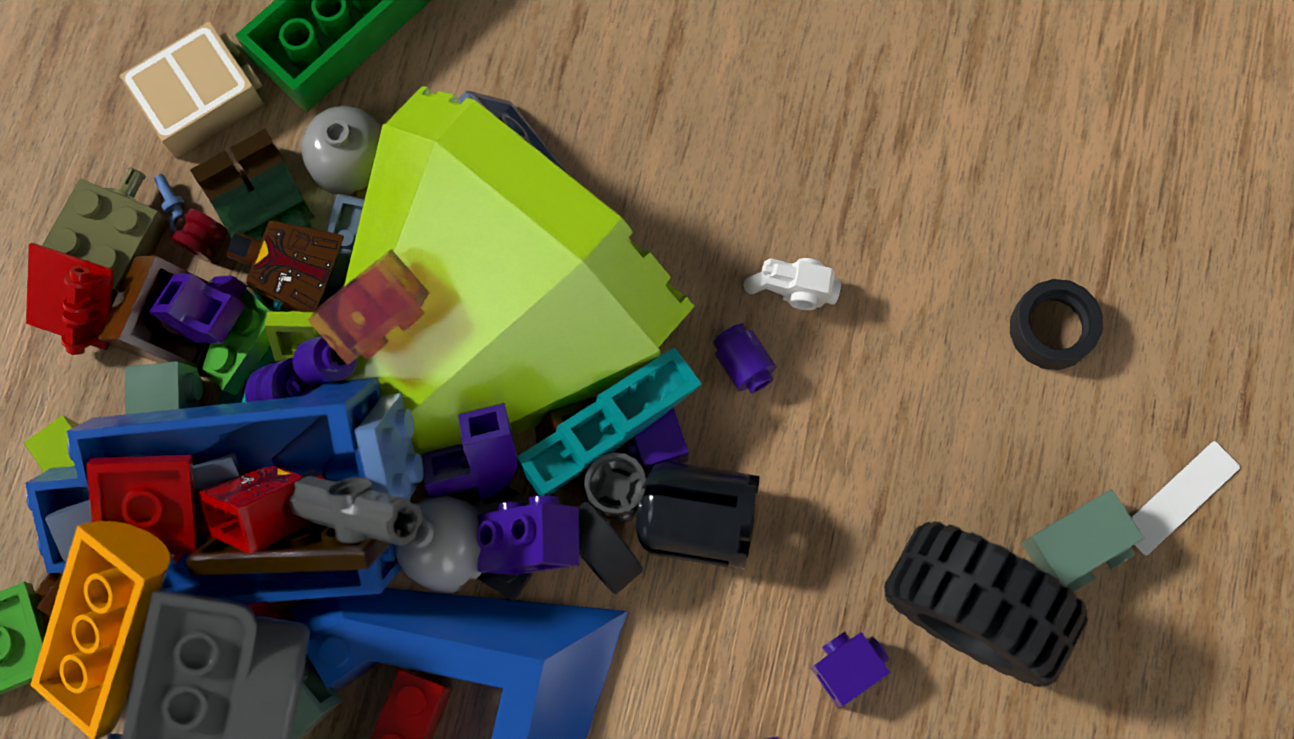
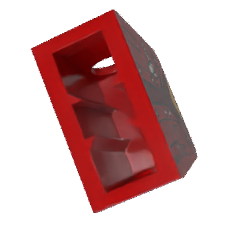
(253, 508)

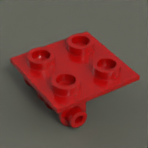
(68, 297)

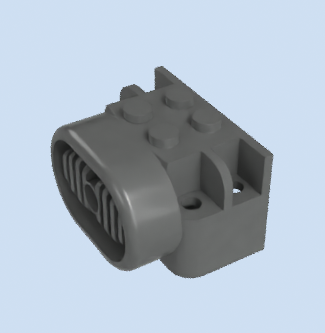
(214, 671)

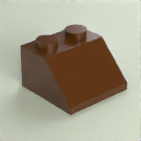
(140, 332)

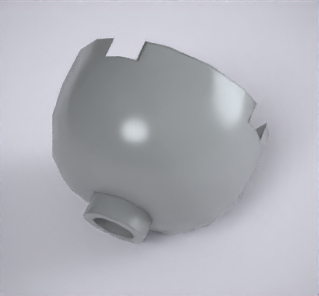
(341, 149)
(444, 545)

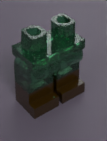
(274, 193)

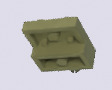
(107, 226)

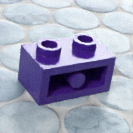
(528, 537)

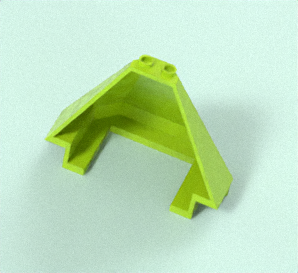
(523, 269)

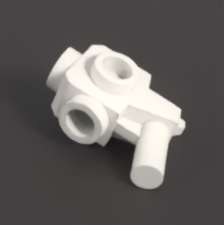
(802, 284)

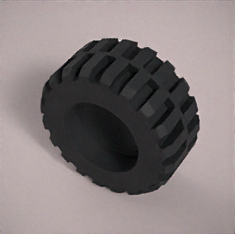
(986, 603)

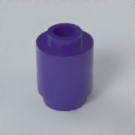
(744, 358)
(319, 363)

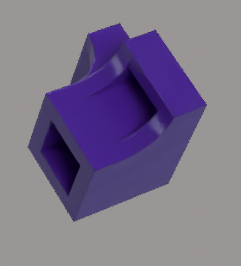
(200, 309)

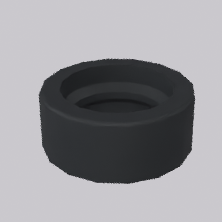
(1075, 297)
(605, 550)

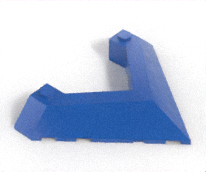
(540, 654)

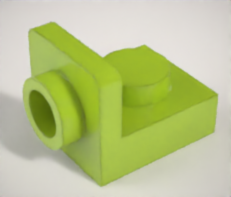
(288, 331)

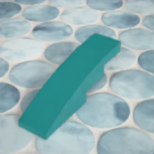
(608, 422)

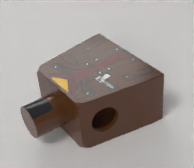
(288, 263)

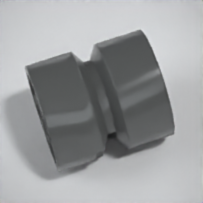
(615, 486)

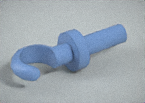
(172, 203)

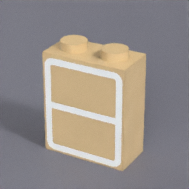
(193, 88)

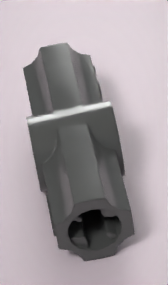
(356, 510)

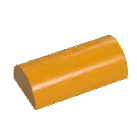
(99, 623)

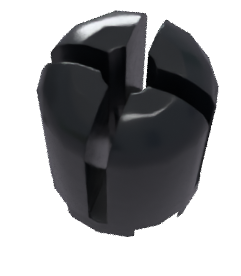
(697, 514)

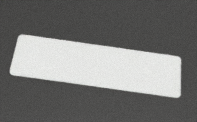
(1183, 495)

